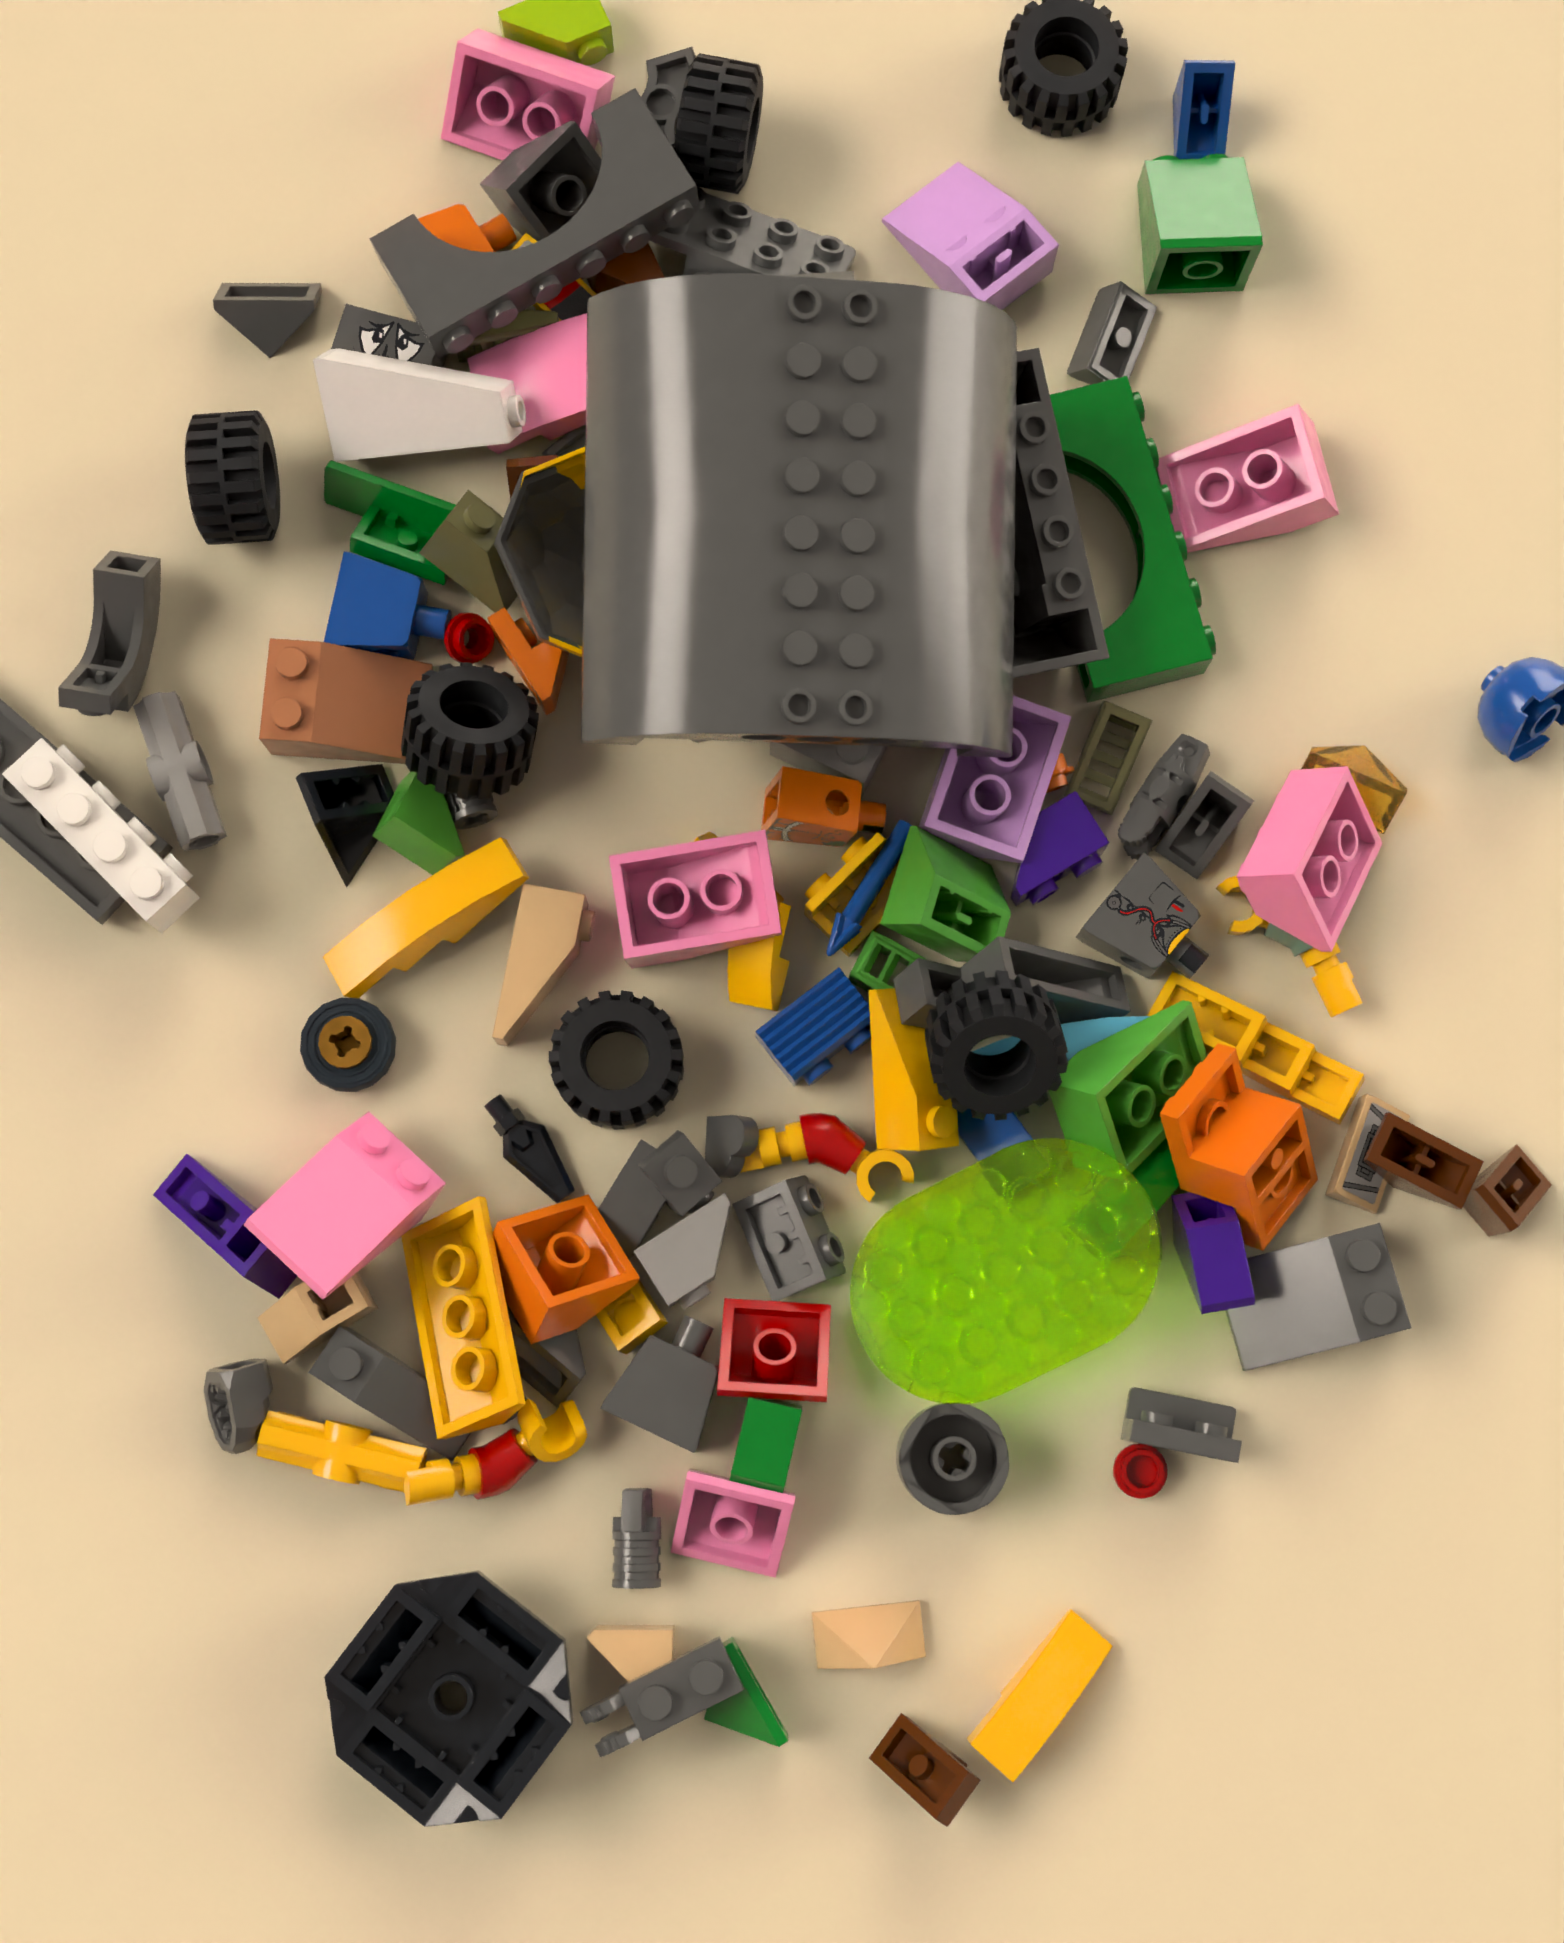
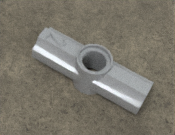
(179, 771)

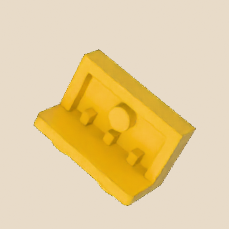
(832, 894)

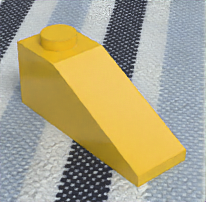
(906, 1099)

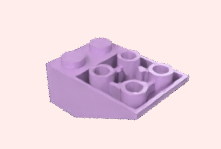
(973, 238)

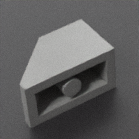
(687, 1254)

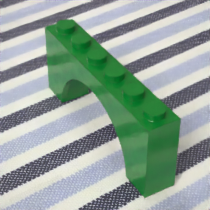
(1161, 629)

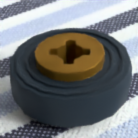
(366, 1051)

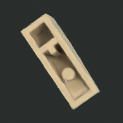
(541, 950)

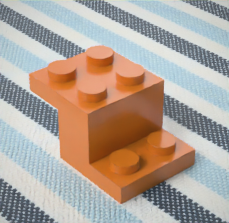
(1239, 1146)

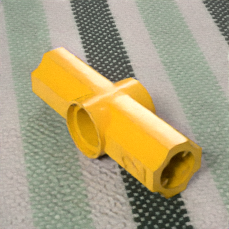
(338, 1450)

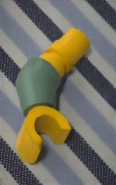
(1331, 978)

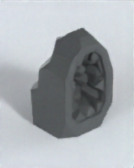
(238, 1402)

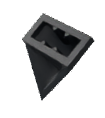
(346, 811)

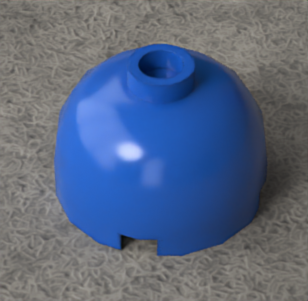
(1521, 705)

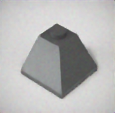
(545, 181)

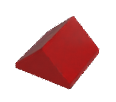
(774, 1350)

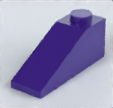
(218, 1218)

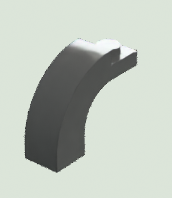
(120, 636)

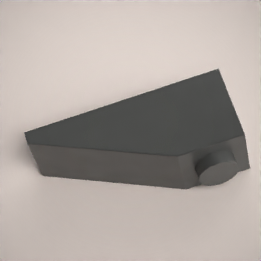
(382, 1387)

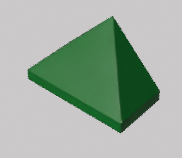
(749, 1709)

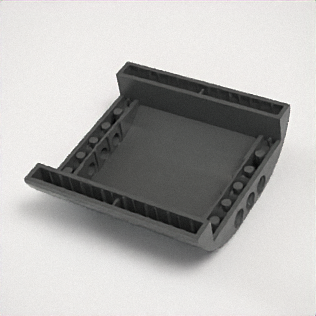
(799, 514)

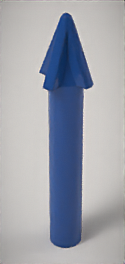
(847, 925)

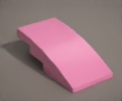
(547, 374)

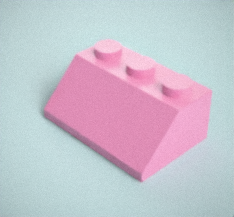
(515, 93)
(1311, 856)

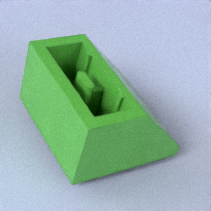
(945, 898)

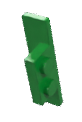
(394, 518)

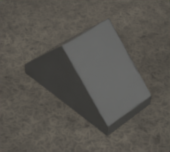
(1204, 825)

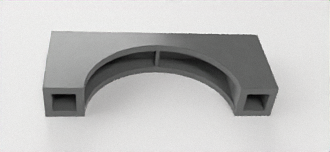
(468, 292)

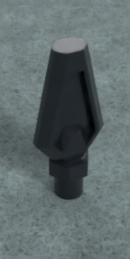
(530, 1150)

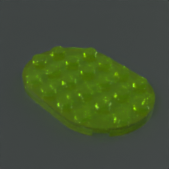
(1005, 1271)

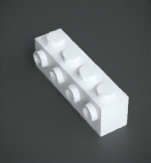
(106, 841)

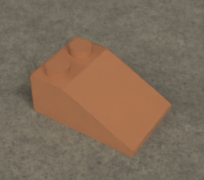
(335, 701)

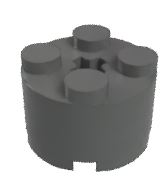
(982, 1449)

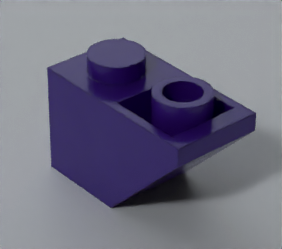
(1061, 844)
(1211, 1252)

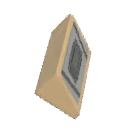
(1353, 1178)

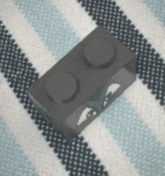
(384, 336)

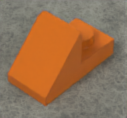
(539, 667)

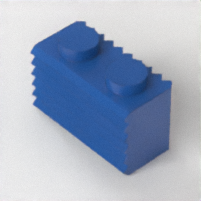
(817, 1028)

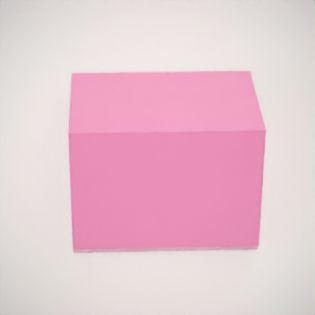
(732, 1523)

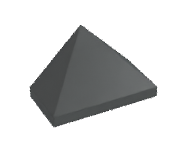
(267, 311)
(550, 1365)

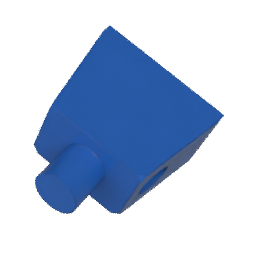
(382, 609)

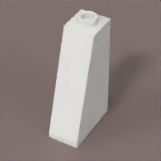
(408, 407)

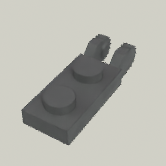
(668, 1695)

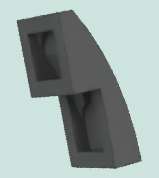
(632, 1202)

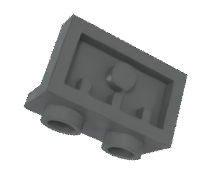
(790, 1237)
(1180, 1424)

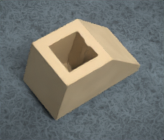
(306, 1320)

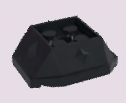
(390, 1712)

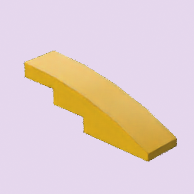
(432, 911)
(1266, 1051)

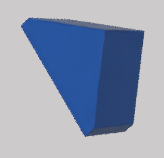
(1202, 108)

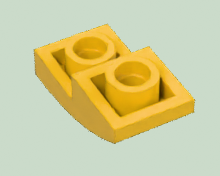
(757, 971)

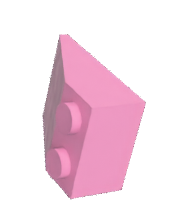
(1249, 482)
(694, 898)
(346, 1205)

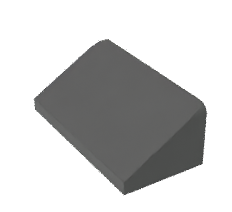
(1112, 335)

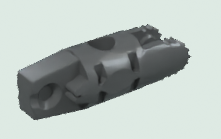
(1163, 795)

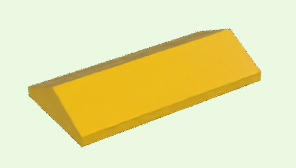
(463, 1320)

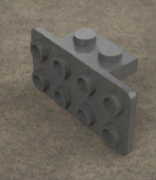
(740, 240)

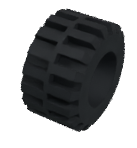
(1071, 30)
(719, 121)
(232, 477)
(469, 730)
(606, 1016)
(1004, 1080)

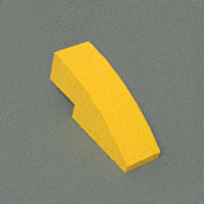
(1040, 1695)

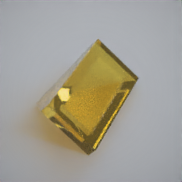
(1376, 784)

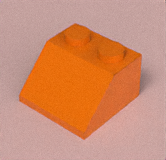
(560, 1267)

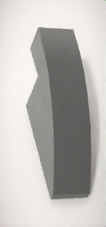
(1076, 984)

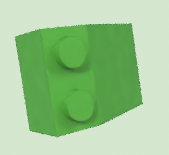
(1122, 1083)

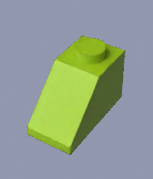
(560, 27)

